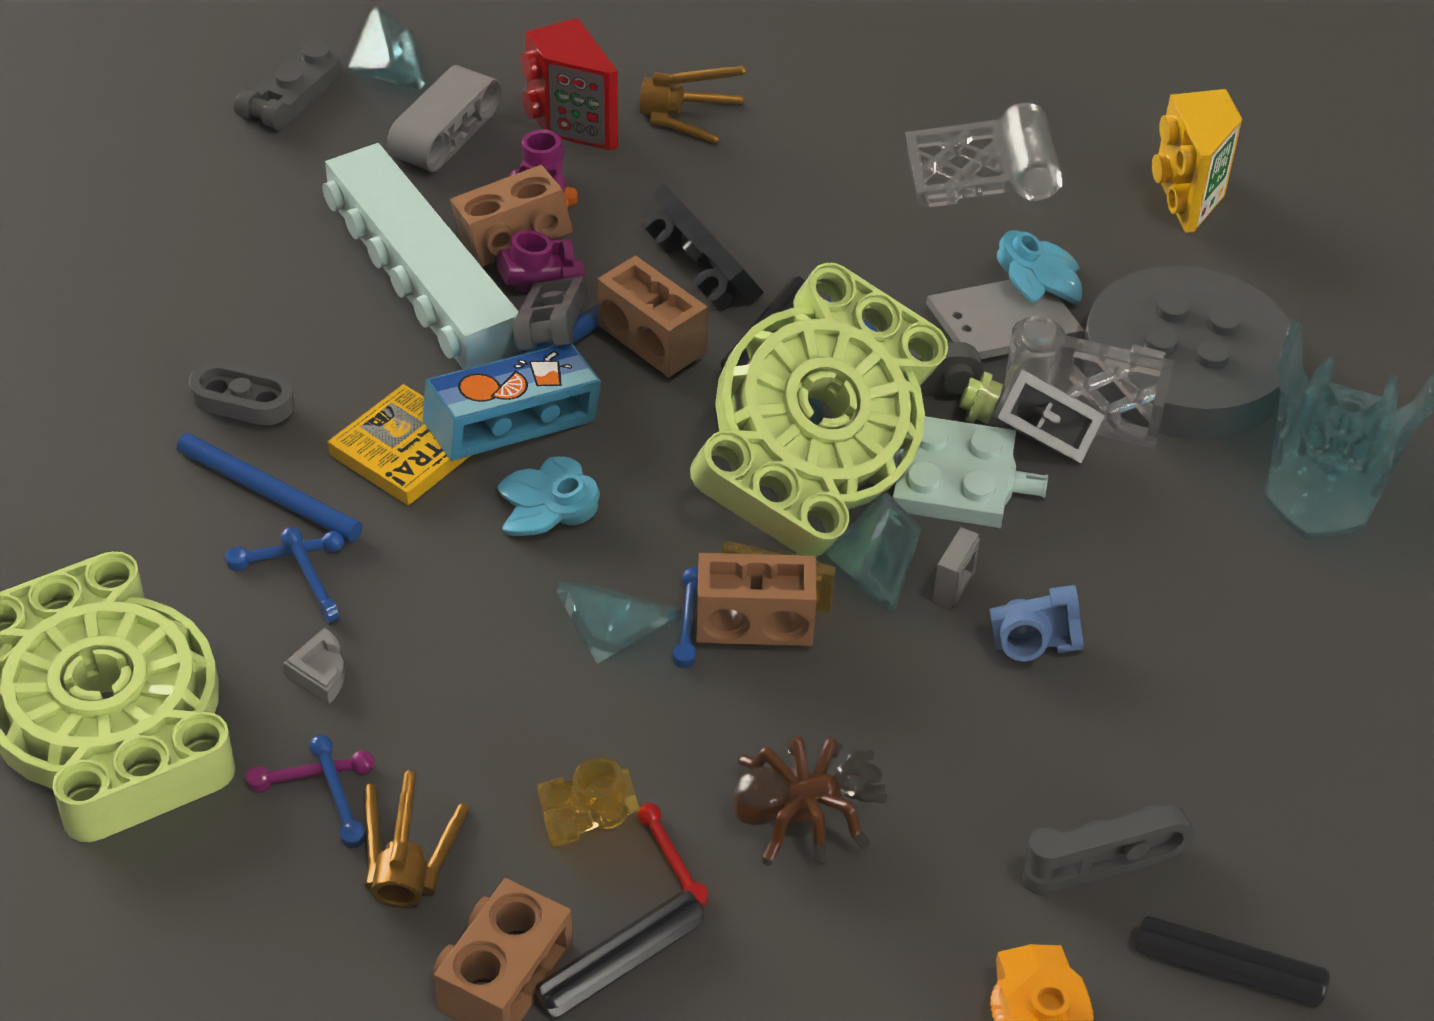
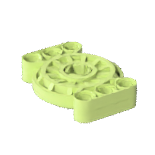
(856, 372)
(121, 754)

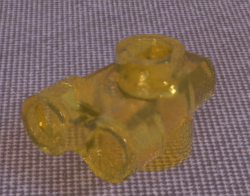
(595, 798)

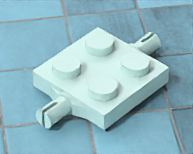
(964, 473)

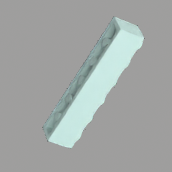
(421, 257)

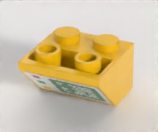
(1196, 153)

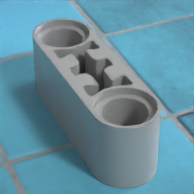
(444, 118)

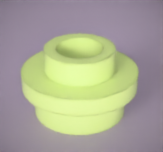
(980, 398)

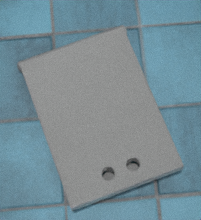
(989, 311)

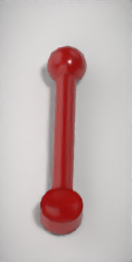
(650, 817)

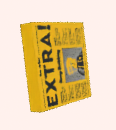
(394, 447)

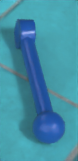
(292, 539)
(239, 558)
(684, 653)
(352, 831)

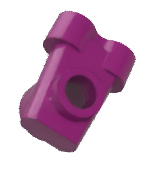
(546, 149)
(537, 259)

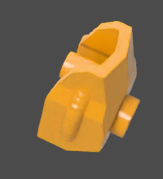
(1038, 986)

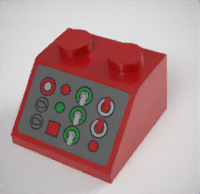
(571, 85)

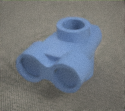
(1032, 625)

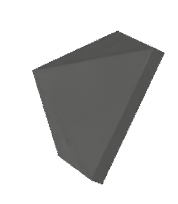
(1048, 415)

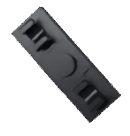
(702, 248)

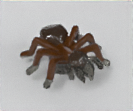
(792, 795)

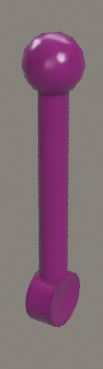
(260, 778)

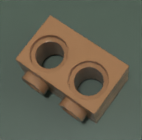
(513, 204)
(652, 316)
(756, 599)
(508, 960)

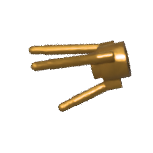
(662, 98)
(400, 871)

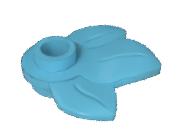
(1039, 267)
(548, 497)

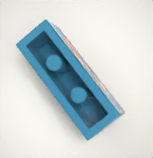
(510, 400)

